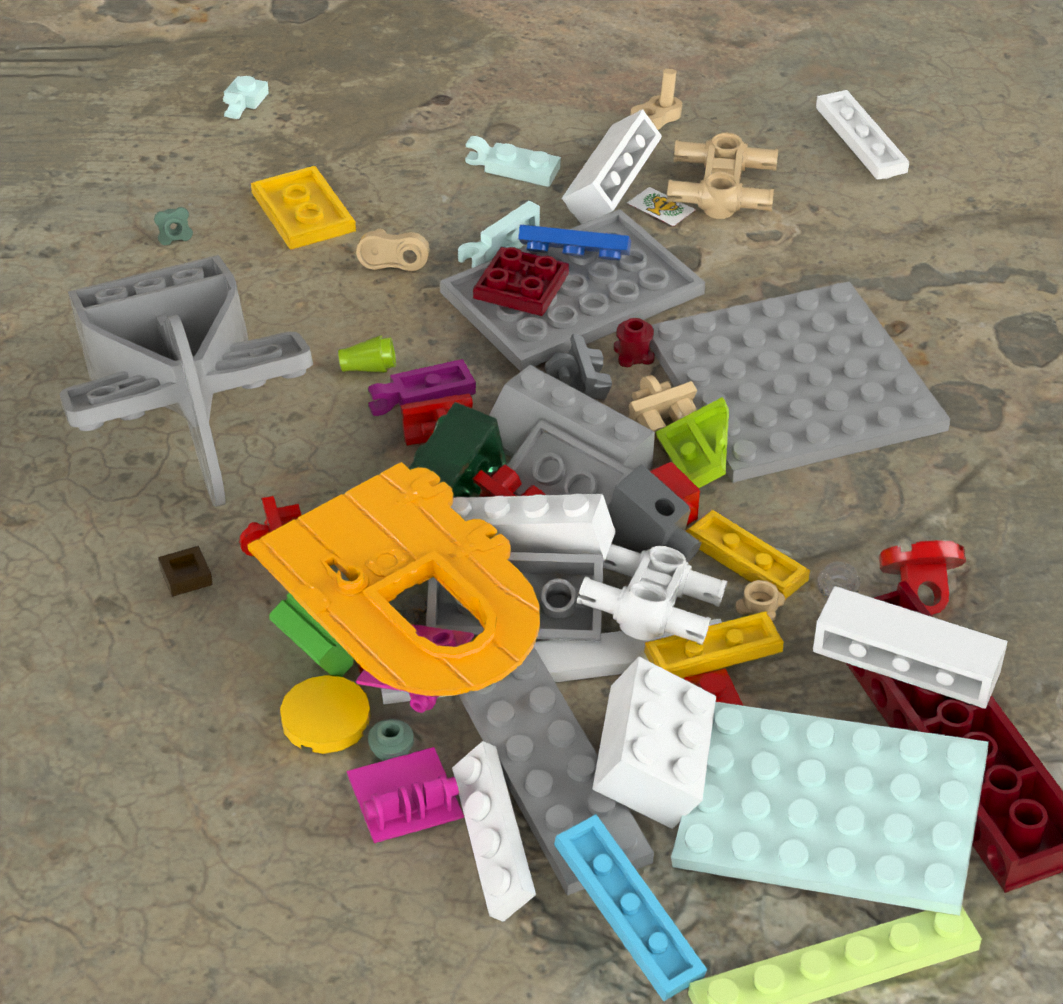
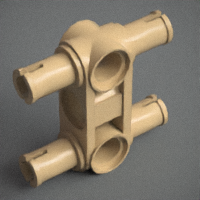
(721, 189)

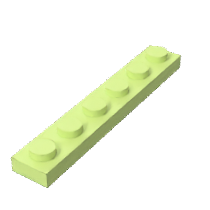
(843, 962)

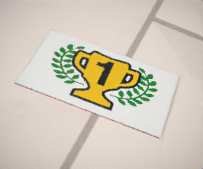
(656, 205)

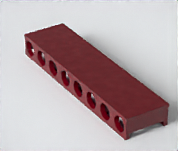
(1019, 802)

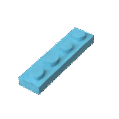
(630, 907)

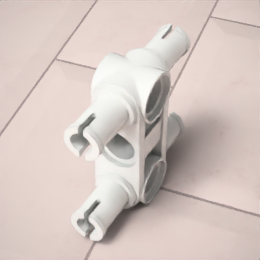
(648, 602)

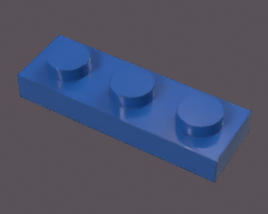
(574, 241)

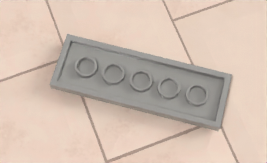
(549, 763)

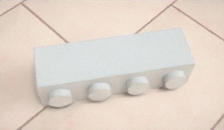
(612, 167)
(545, 521)
(909, 646)

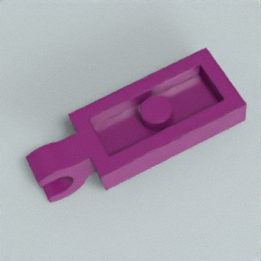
(421, 385)

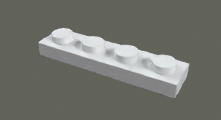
(862, 135)
(493, 832)

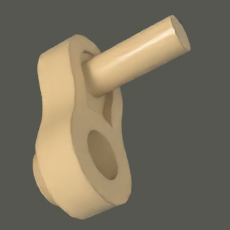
(663, 107)
(384, 250)

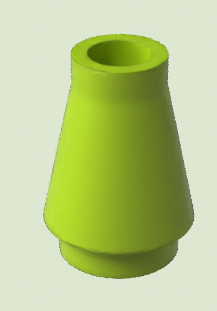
(369, 356)

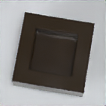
(185, 571)

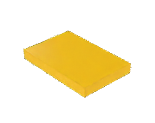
(303, 207)

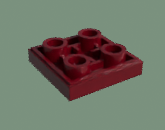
(521, 280)

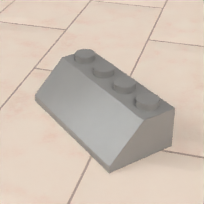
(540, 396)
(556, 585)

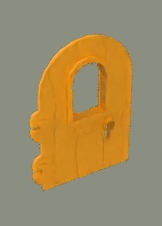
(385, 540)

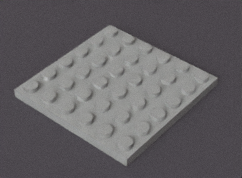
(800, 379)

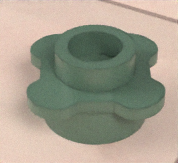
(166, 218)

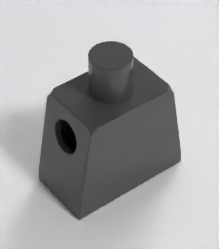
(650, 515)

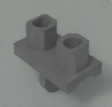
(581, 369)

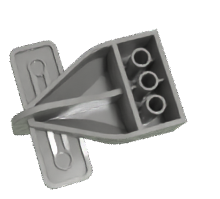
(172, 345)

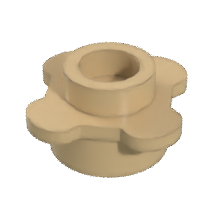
(760, 597)

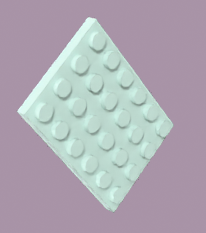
(836, 808)

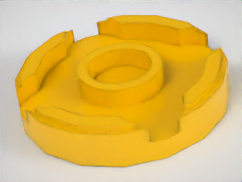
(325, 714)

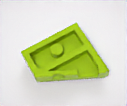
(699, 442)

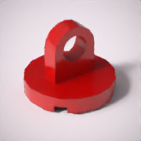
(925, 565)

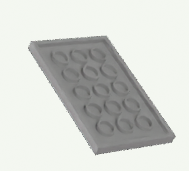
(589, 302)

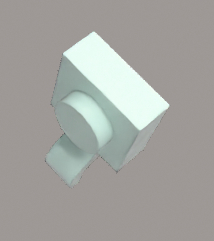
(244, 93)

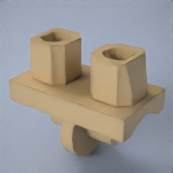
(660, 401)

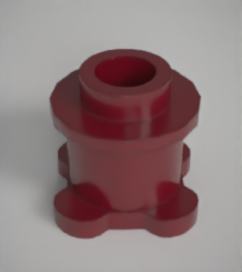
(634, 342)

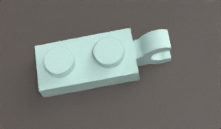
(513, 161)
(500, 234)

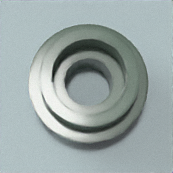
(390, 739)

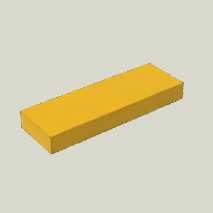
(747, 554)
(723, 646)

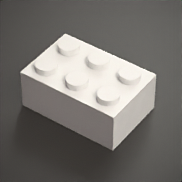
(655, 743)

